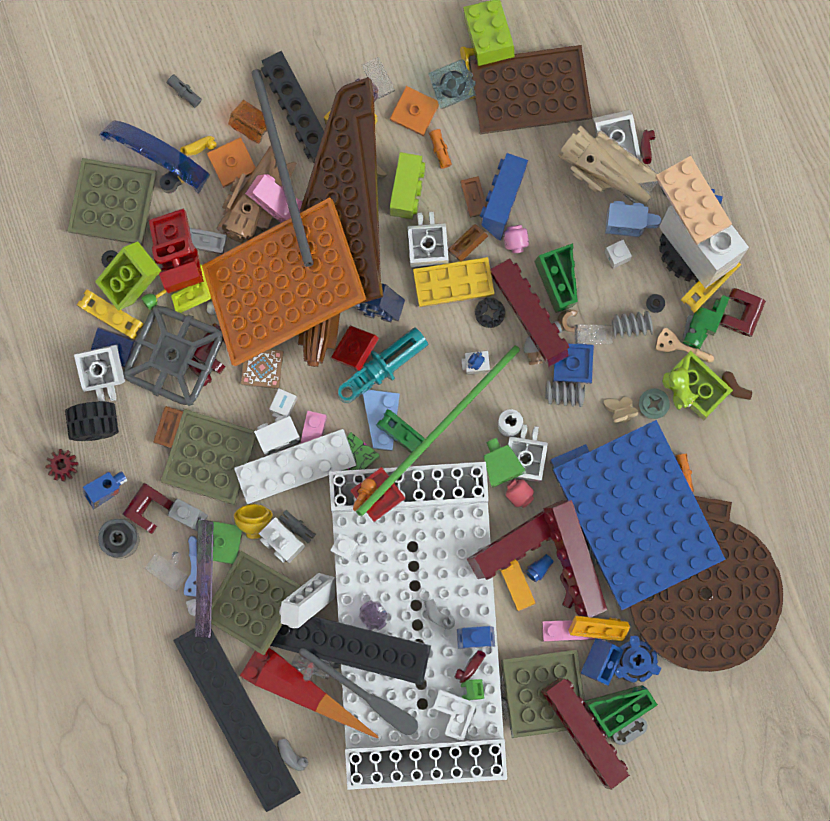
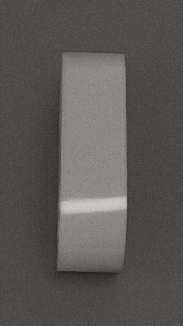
(632, 735)

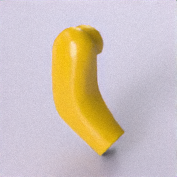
(198, 146)

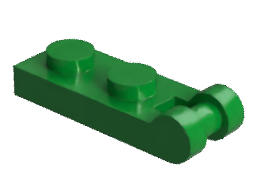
(401, 431)

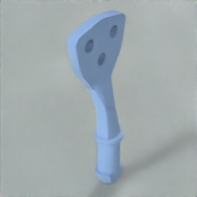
(189, 584)

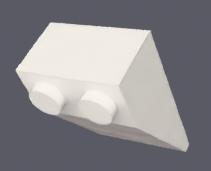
(621, 129)

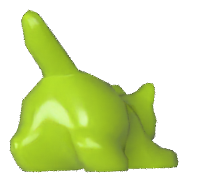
(679, 383)

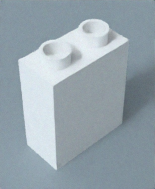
(709, 258)

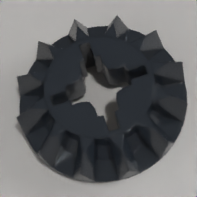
(485, 320)

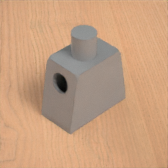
(186, 514)

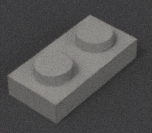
(208, 241)

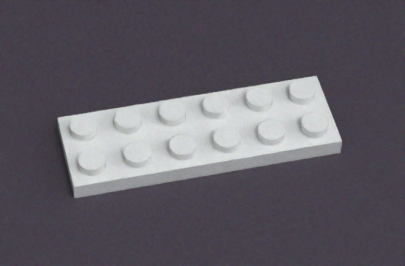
(295, 466)

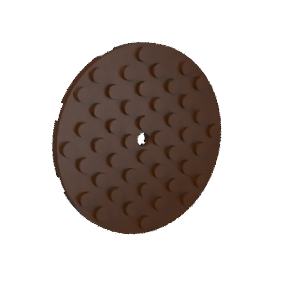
(729, 624)

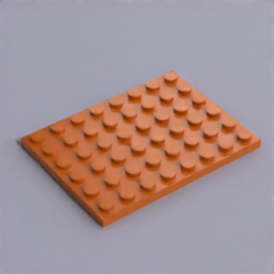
(269, 294)

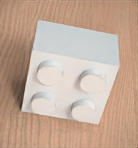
(277, 435)

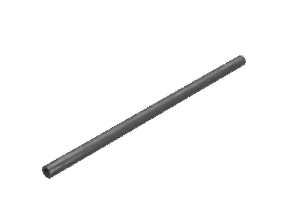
(282, 168)

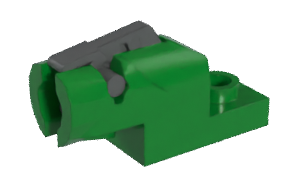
(703, 322)

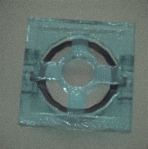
(454, 85)

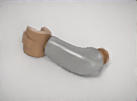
(561, 323)

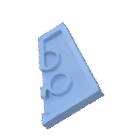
(376, 404)

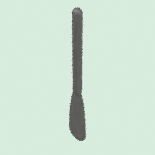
(389, 712)

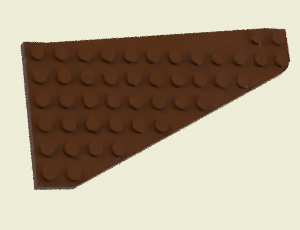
(348, 175)

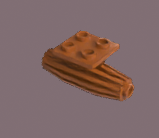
(318, 340)

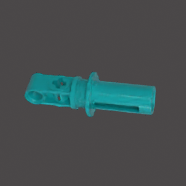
(378, 370)

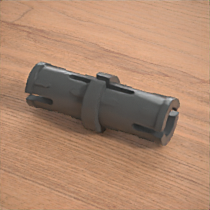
(184, 90)
(297, 526)

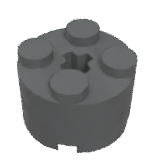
(108, 534)

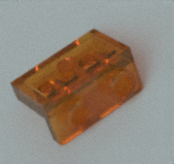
(248, 121)

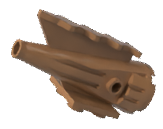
(242, 224)

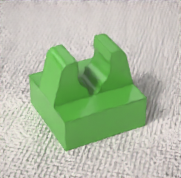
(474, 689)

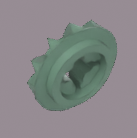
(654, 394)

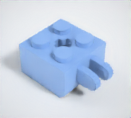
(629, 219)

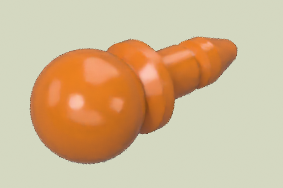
(367, 488)

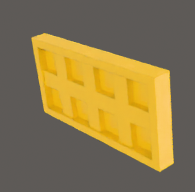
(453, 282)

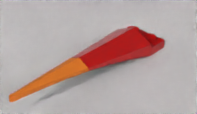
(281, 678)

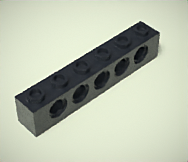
(278, 63)

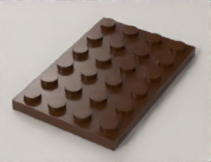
(532, 90)

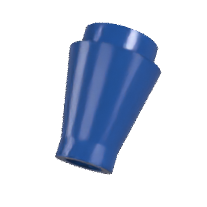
(539, 568)

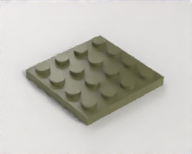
(112, 201)
(206, 456)
(251, 601)
(524, 681)

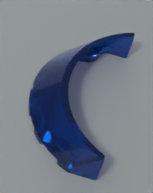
(157, 151)

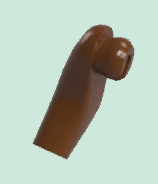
(738, 391)

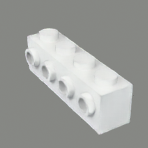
(307, 600)

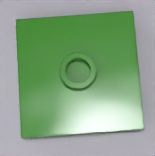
(226, 542)

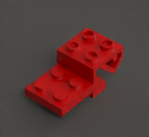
(175, 251)

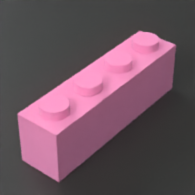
(270, 197)

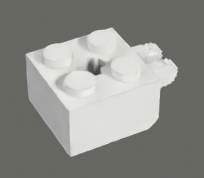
(433, 233)
(93, 379)
(534, 450)
(282, 540)

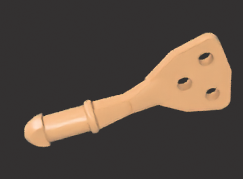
(677, 345)

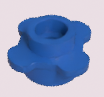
(476, 360)

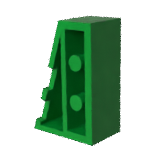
(558, 277)
(620, 708)

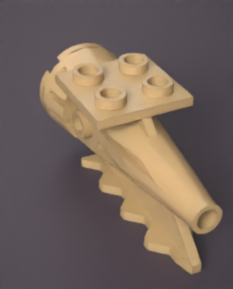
(611, 165)

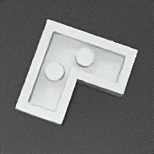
(460, 711)

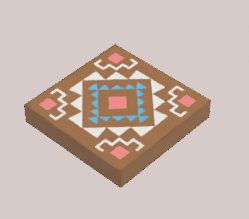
(263, 370)

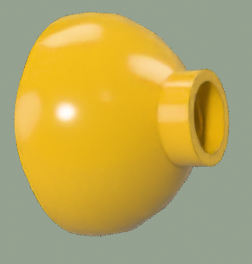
(252, 519)

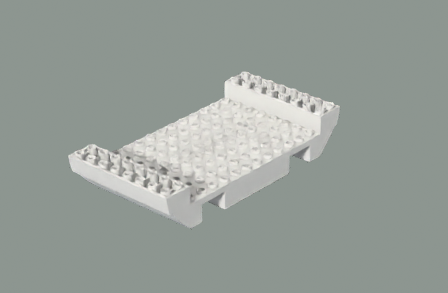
(450, 523)

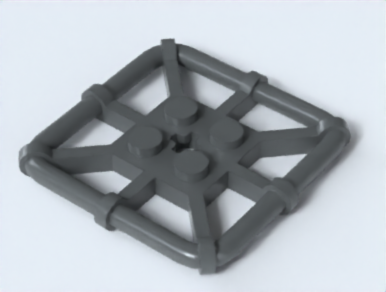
(177, 366)

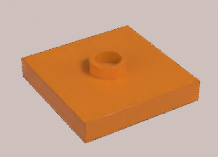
(414, 111)
(231, 161)

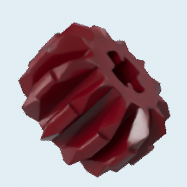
(68, 461)

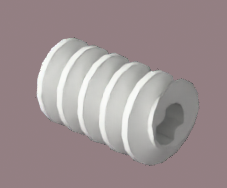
(515, 417)

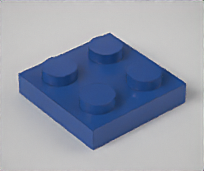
(577, 366)

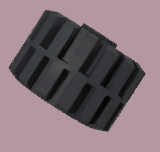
(91, 421)

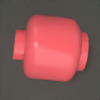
(519, 493)

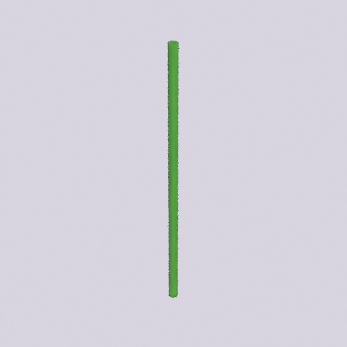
(437, 431)

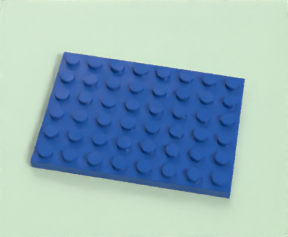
(639, 515)

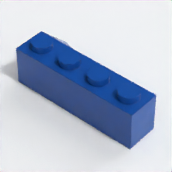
(503, 195)

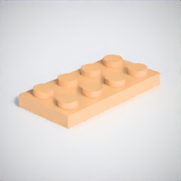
(693, 200)

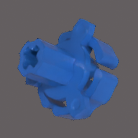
(645, 665)

